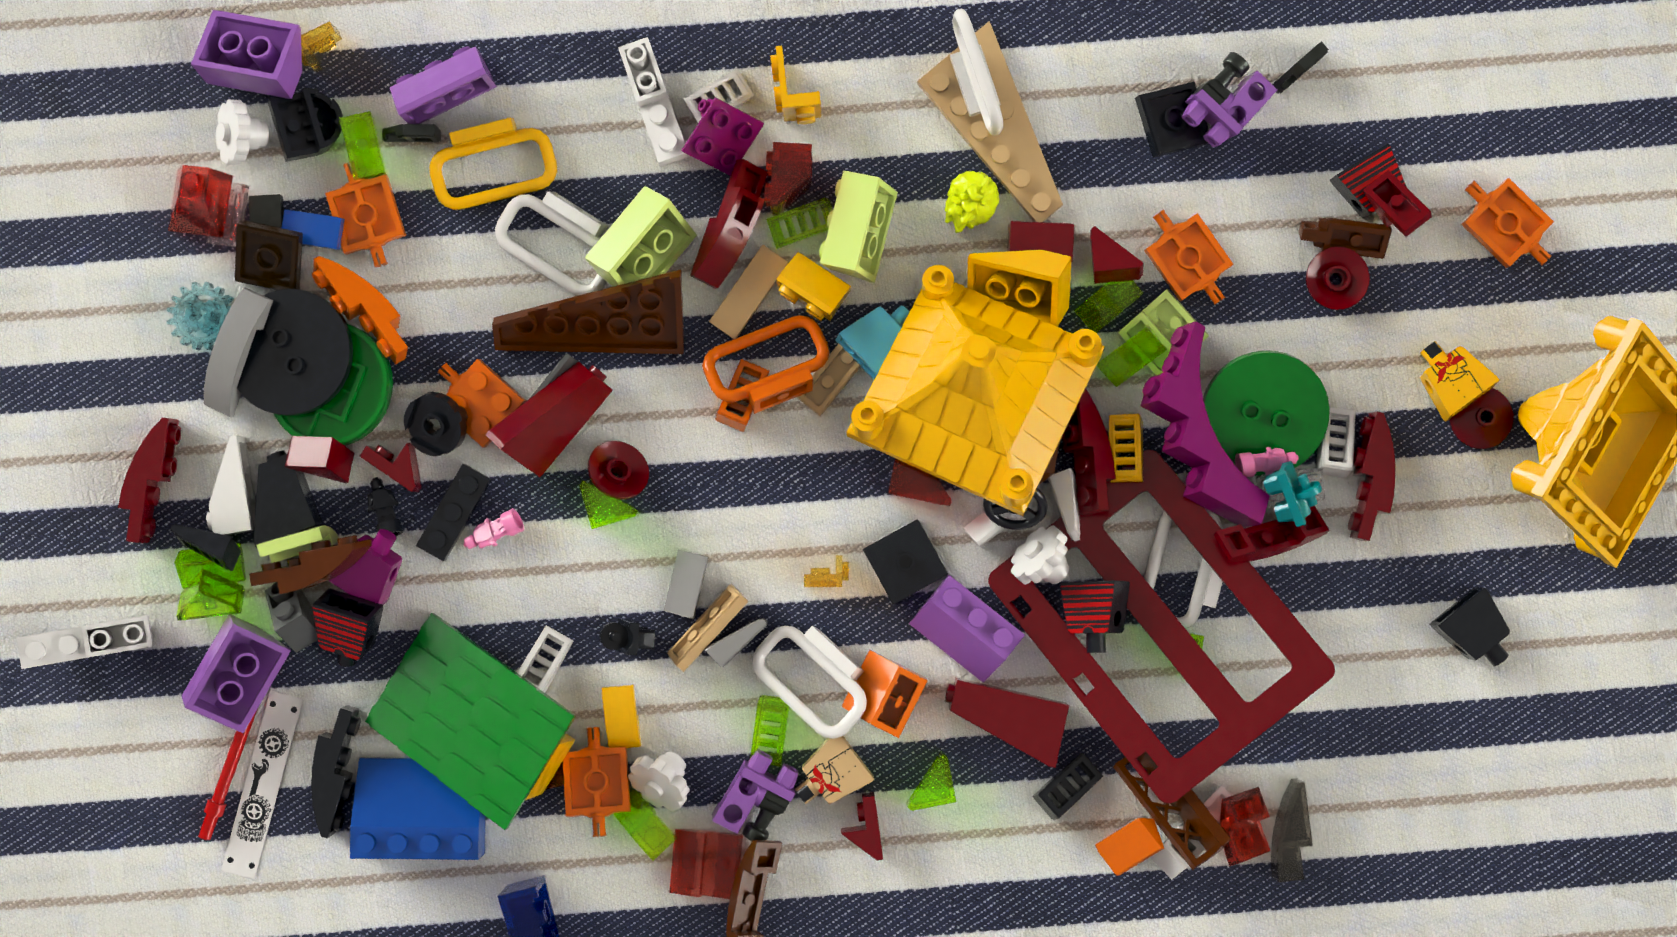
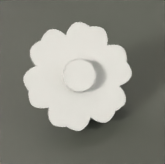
(238, 132)
(1041, 557)
(660, 780)

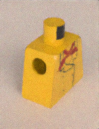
(1454, 379)

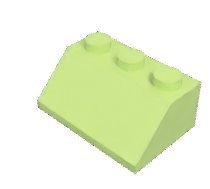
(858, 225)
(641, 240)

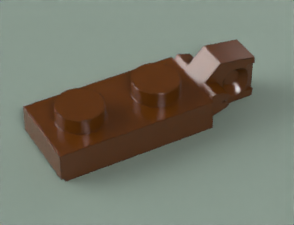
(1362, 237)

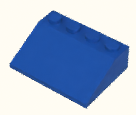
(411, 815)

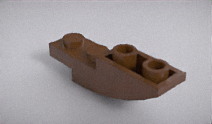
(314, 565)

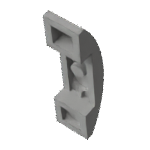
(231, 350)

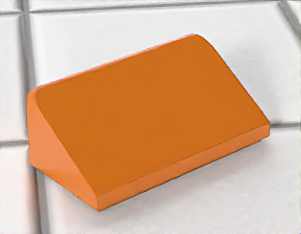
(1130, 845)

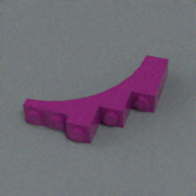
(1191, 439)

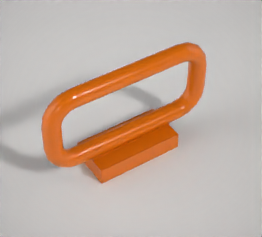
(776, 387)

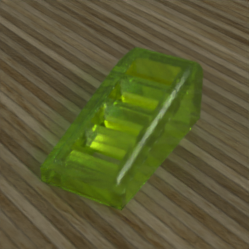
(776, 231)
(776, 705)

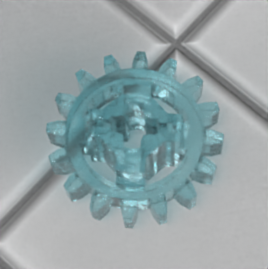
(190, 322)

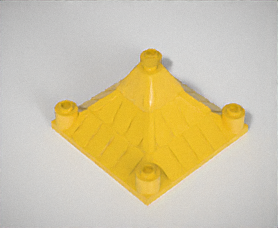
(976, 392)
(1605, 440)

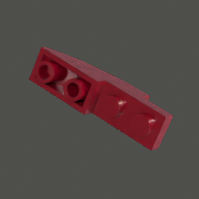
(732, 227)
(1092, 456)
(150, 464)
(1377, 464)

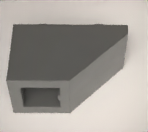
(292, 617)

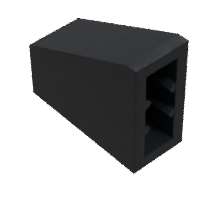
(282, 501)

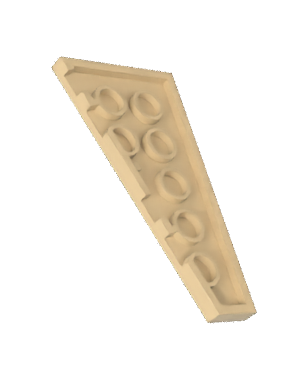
(1015, 152)

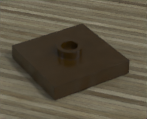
(268, 256)

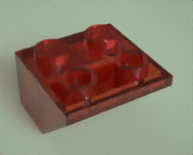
(791, 174)

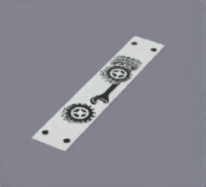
(262, 784)

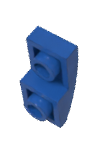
(317, 229)

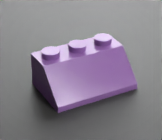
(250, 54)
(442, 86)
(966, 628)
(235, 674)

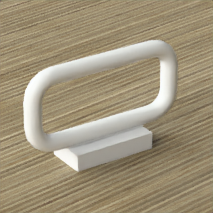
(974, 75)
(564, 215)
(1207, 582)
(831, 659)

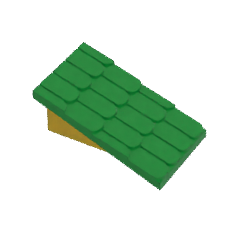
(473, 722)

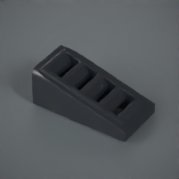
(213, 546)
(1050, 787)

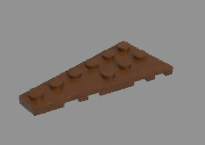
(618, 319)

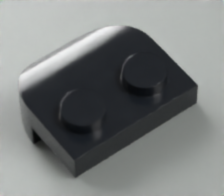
(305, 123)

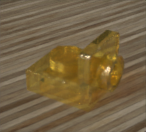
(319, 39)
(822, 578)

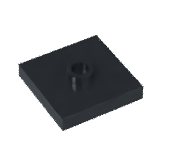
(1163, 121)
(905, 561)

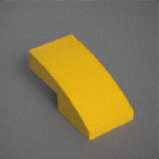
(621, 716)

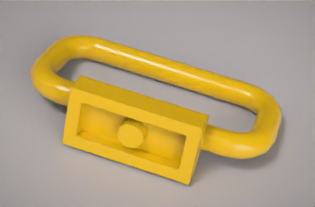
(486, 138)

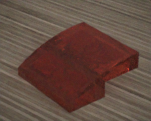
(1241, 821)
(705, 863)

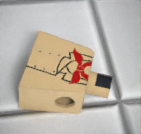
(833, 772)

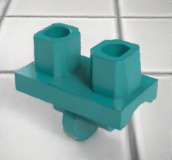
(1297, 491)

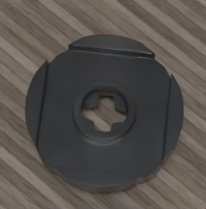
(451, 419)

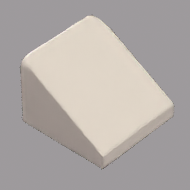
(982, 529)

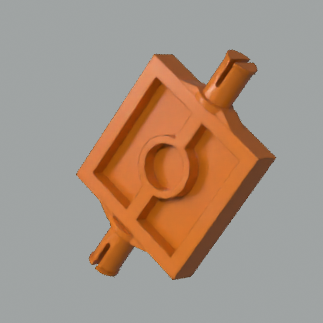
(368, 213)
(1507, 223)
(1188, 257)
(483, 396)
(596, 782)

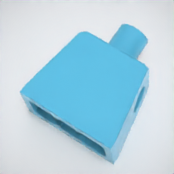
(872, 337)

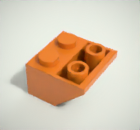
(889, 693)

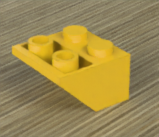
(812, 286)

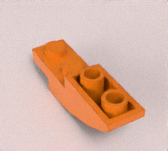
(357, 297)

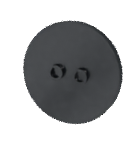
(298, 355)

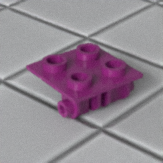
(721, 135)

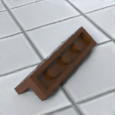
(1188, 807)

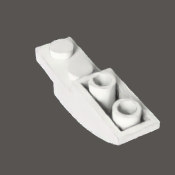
(653, 101)
(84, 642)

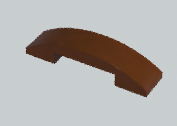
(749, 887)

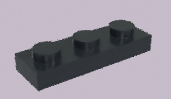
(454, 512)

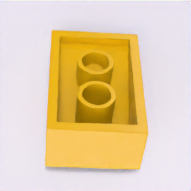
(1025, 280)

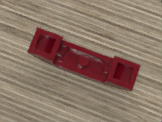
(1269, 538)

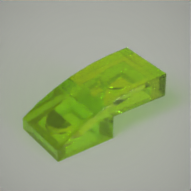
(646, 826)

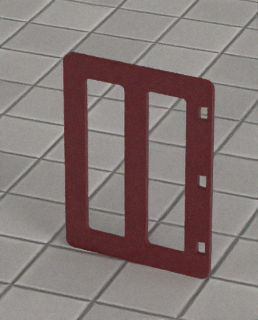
(1238, 720)

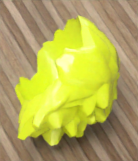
(971, 200)

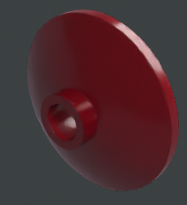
(1352, 273)
(1480, 435)
(626, 462)

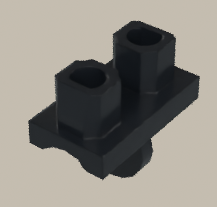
(626, 637)

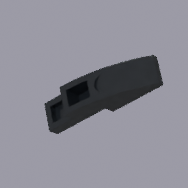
(329, 782)

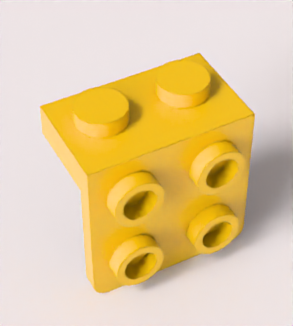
(795, 107)

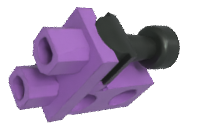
(1227, 110)
(759, 788)

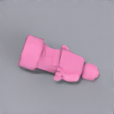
(1266, 462)
(488, 532)

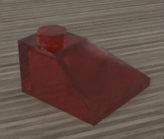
(200, 201)

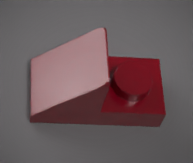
(1396, 204)
(402, 470)
(866, 836)

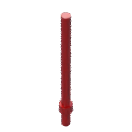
(215, 807)

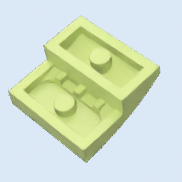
(1163, 317)
(292, 544)

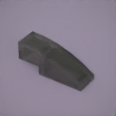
(1290, 833)

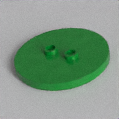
(1267, 403)
(358, 404)

